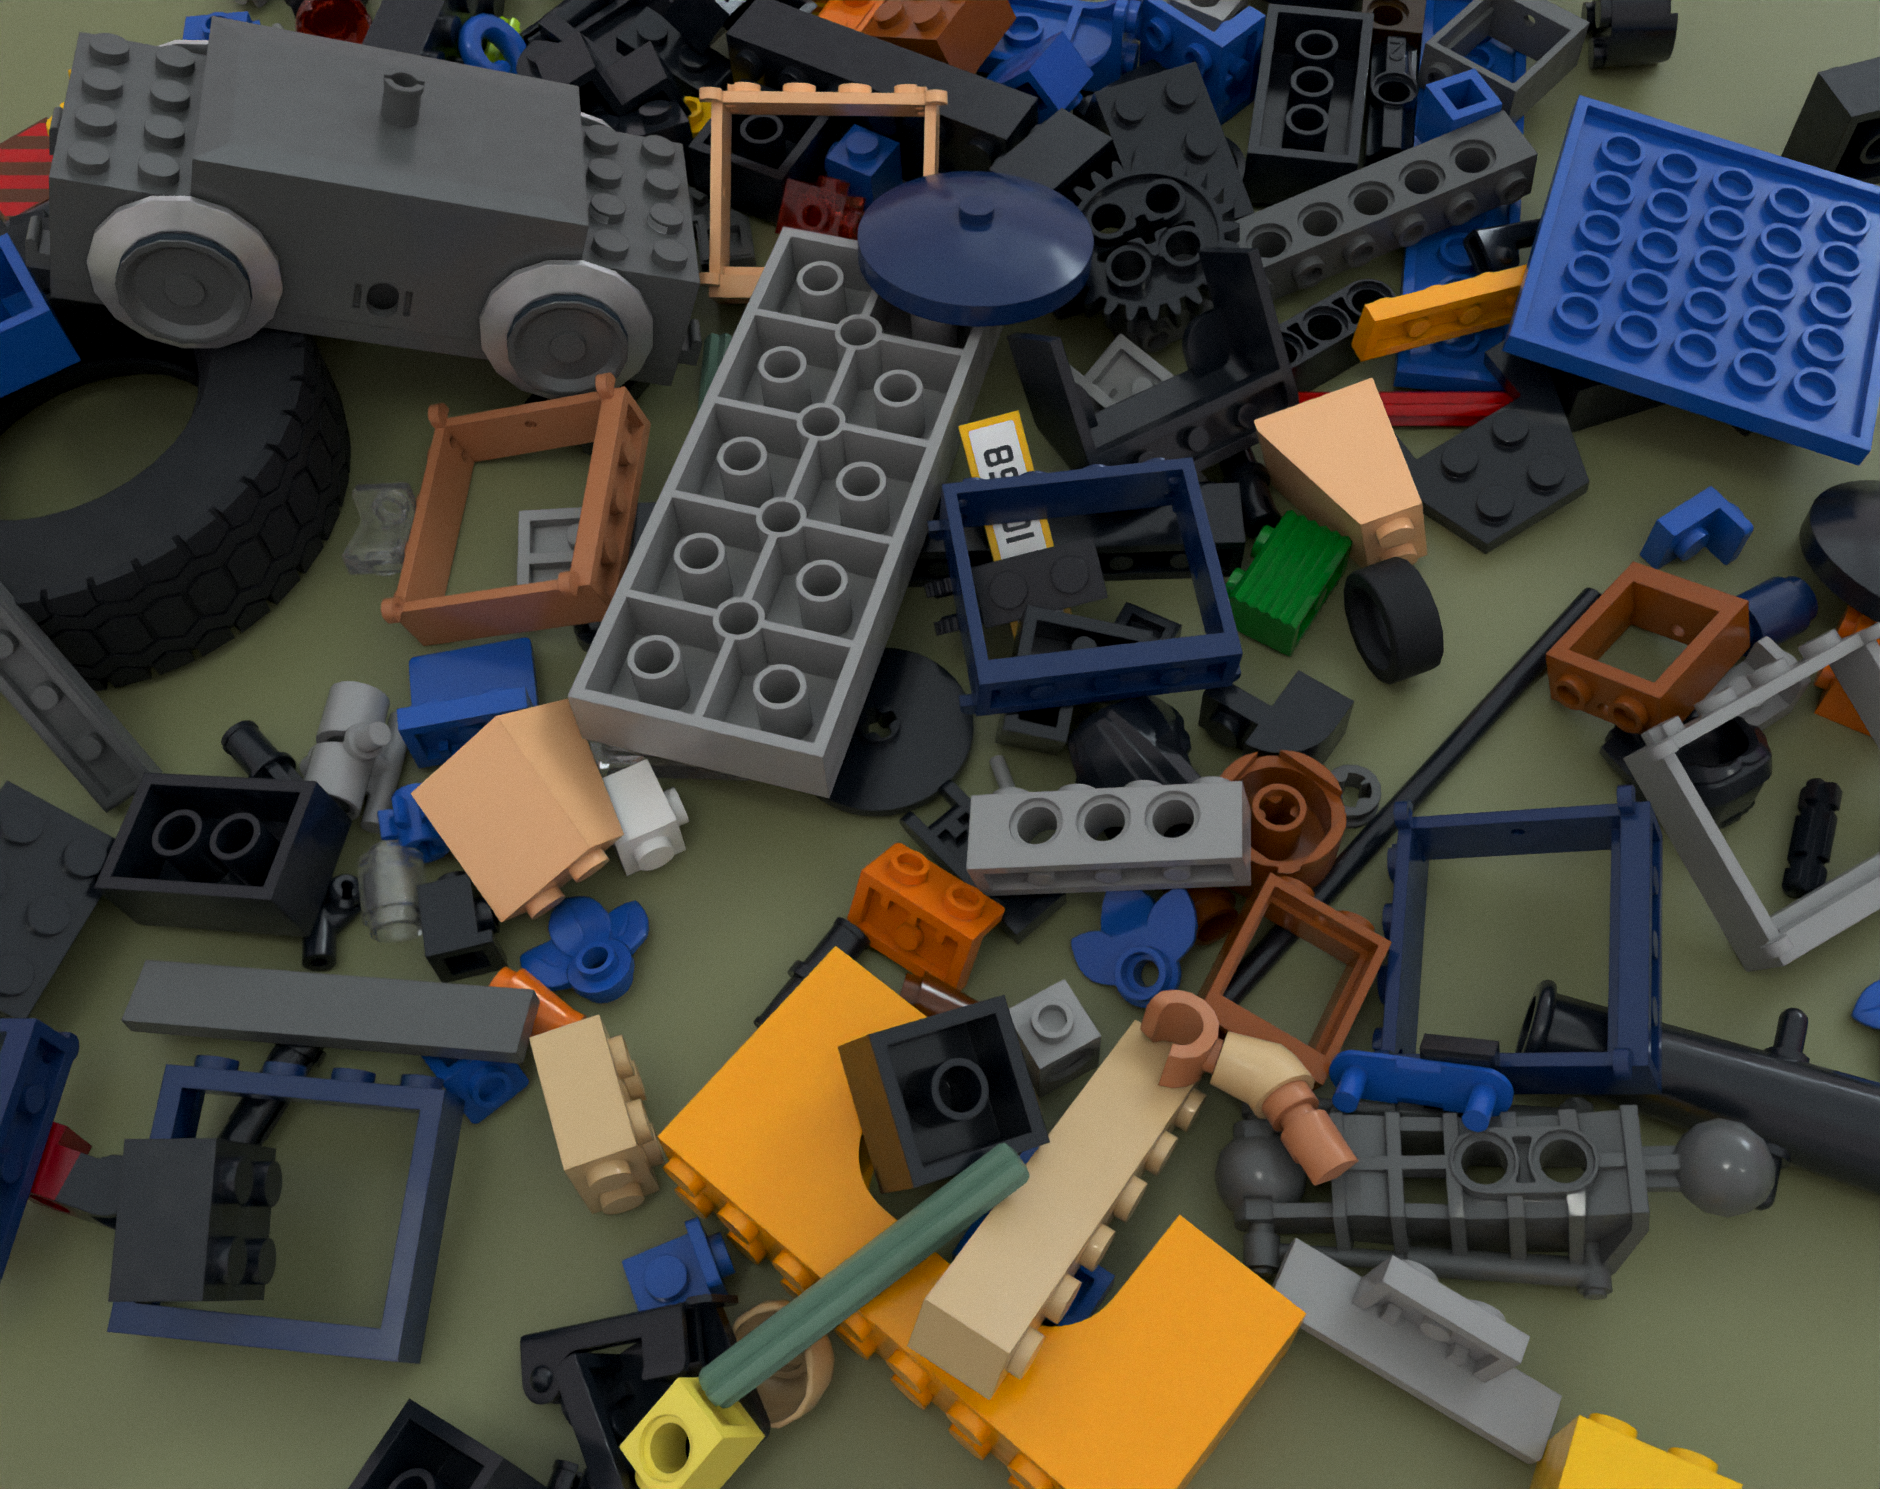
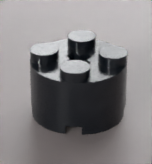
(1629, 32)

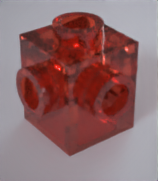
(821, 207)

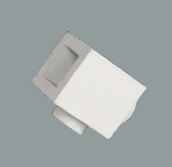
(647, 818)

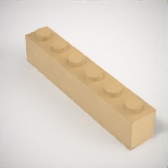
(1031, 1244)

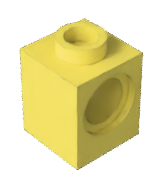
(717, 1440)

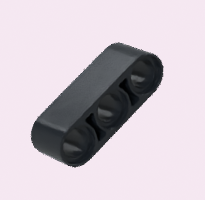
(1322, 335)

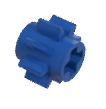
(410, 825)

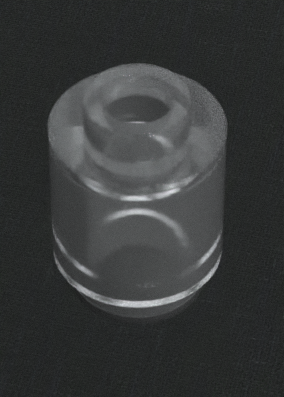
(389, 891)

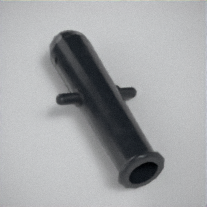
(1800, 1109)

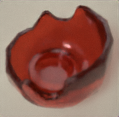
(334, 19)

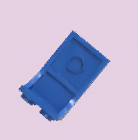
(1100, 31)

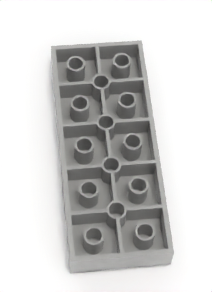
(785, 528)

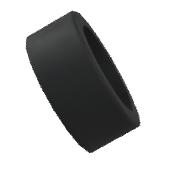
(1393, 620)

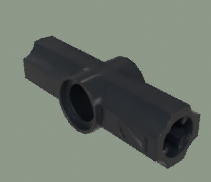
(1390, 99)

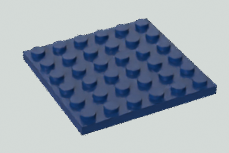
(1708, 280)

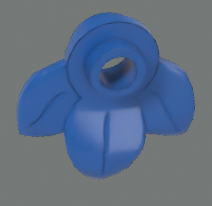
(1134, 934)
(589, 948)

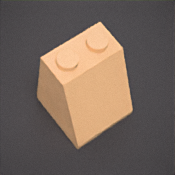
(1347, 472)
(523, 809)

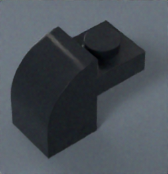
(1303, 719)

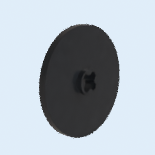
(925, 742)

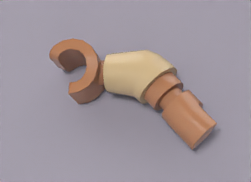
(1253, 1071)

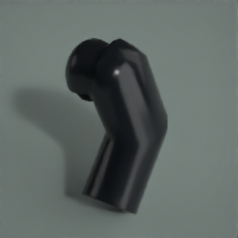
(336, 912)

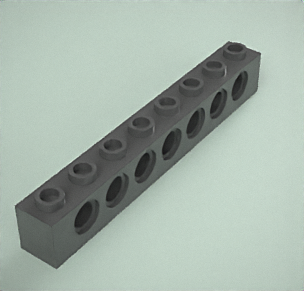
(1374, 212)

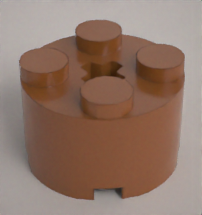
(1293, 816)

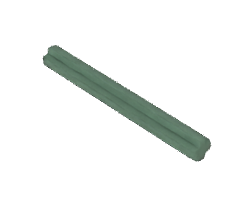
(863, 1275)

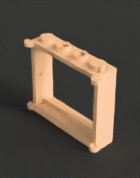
(737, 284)

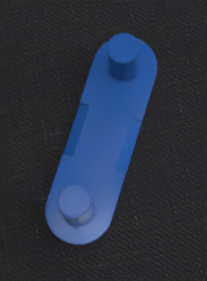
(1394, 1079)

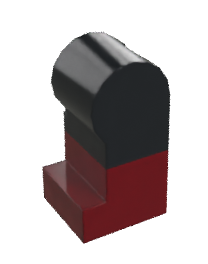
(75, 1181)

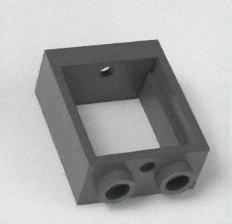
(1551, 41)

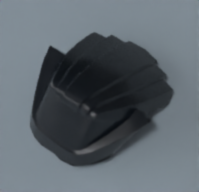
(1132, 743)
(1723, 765)

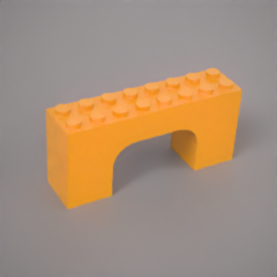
(1106, 1402)

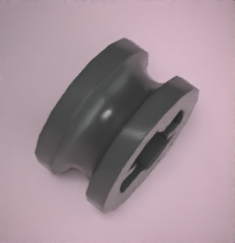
(1368, 786)

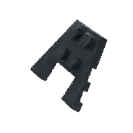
(1506, 466)

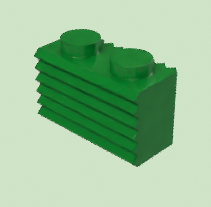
(1287, 580)

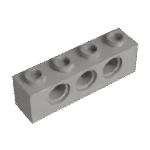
(1139, 858)

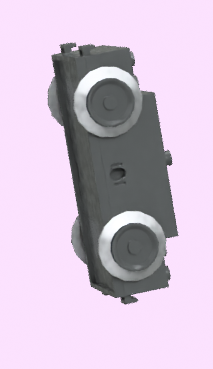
(367, 206)

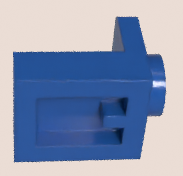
(1698, 523)
(479, 1083)
(680, 1268)

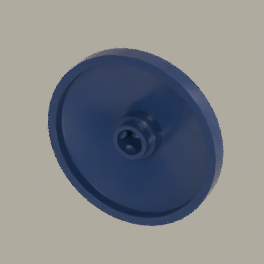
(975, 248)

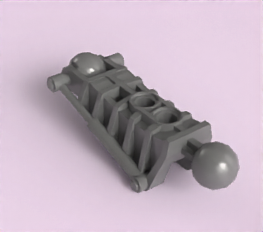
(1594, 1219)

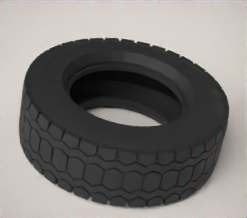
(202, 527)

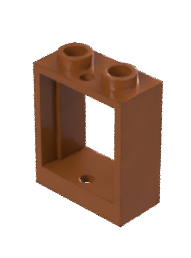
(1665, 604)
(1334, 932)

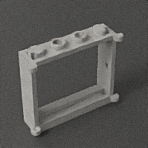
(1826, 911)

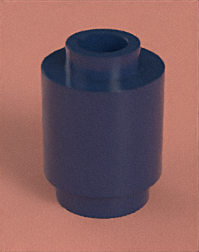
(1779, 609)

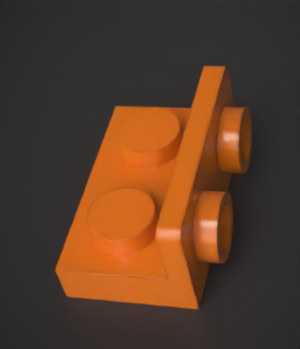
(922, 915)

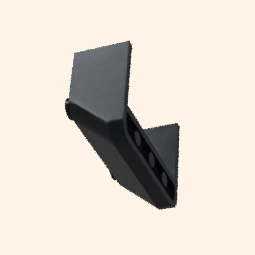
(1205, 413)

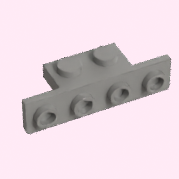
(1426, 1342)

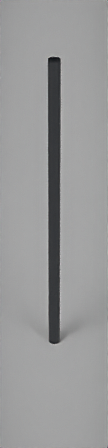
(1416, 789)

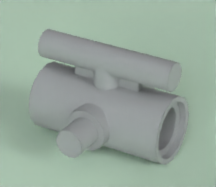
(357, 751)

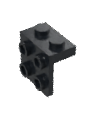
(609, 1398)

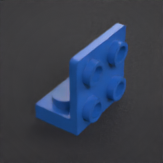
(1225, 57)
(461, 693)

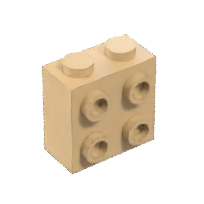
(598, 1115)

